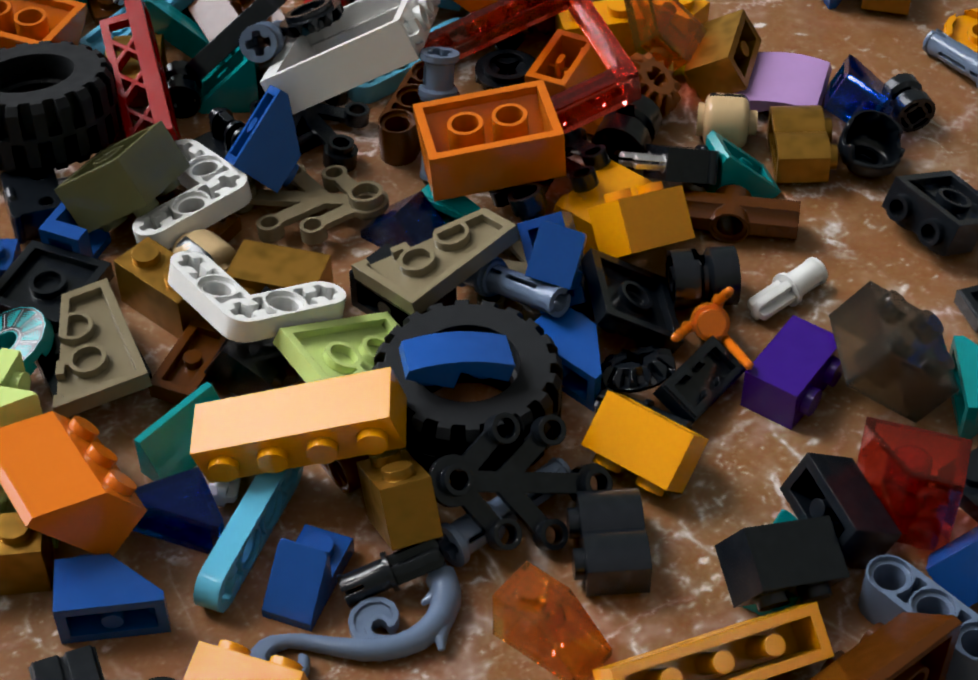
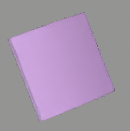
(786, 80)

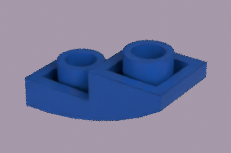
(444, 355)

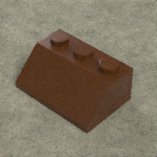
(903, 649)

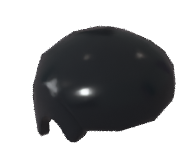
(871, 144)

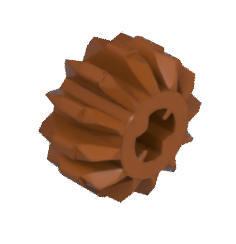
(657, 82)

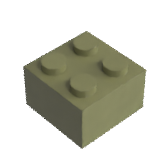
(124, 179)

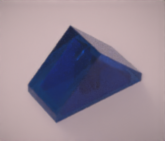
(406, 220)
(181, 511)

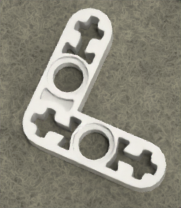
(211, 195)
(248, 316)

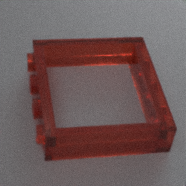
(578, 103)

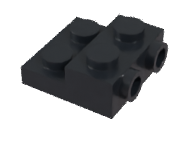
(937, 209)

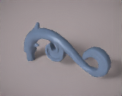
(377, 612)

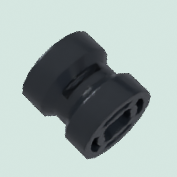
(183, 89)
(911, 105)

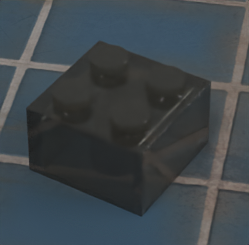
(893, 352)

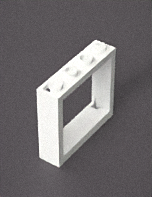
(357, 48)

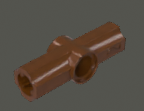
(735, 214)

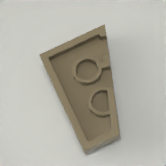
(430, 270)
(96, 351)

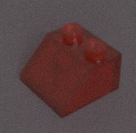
(916, 478)

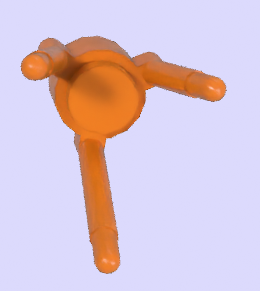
(713, 320)

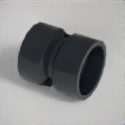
(629, 128)
(700, 277)

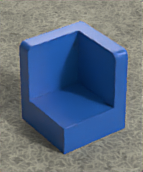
(63, 232)
(557, 255)
(956, 567)

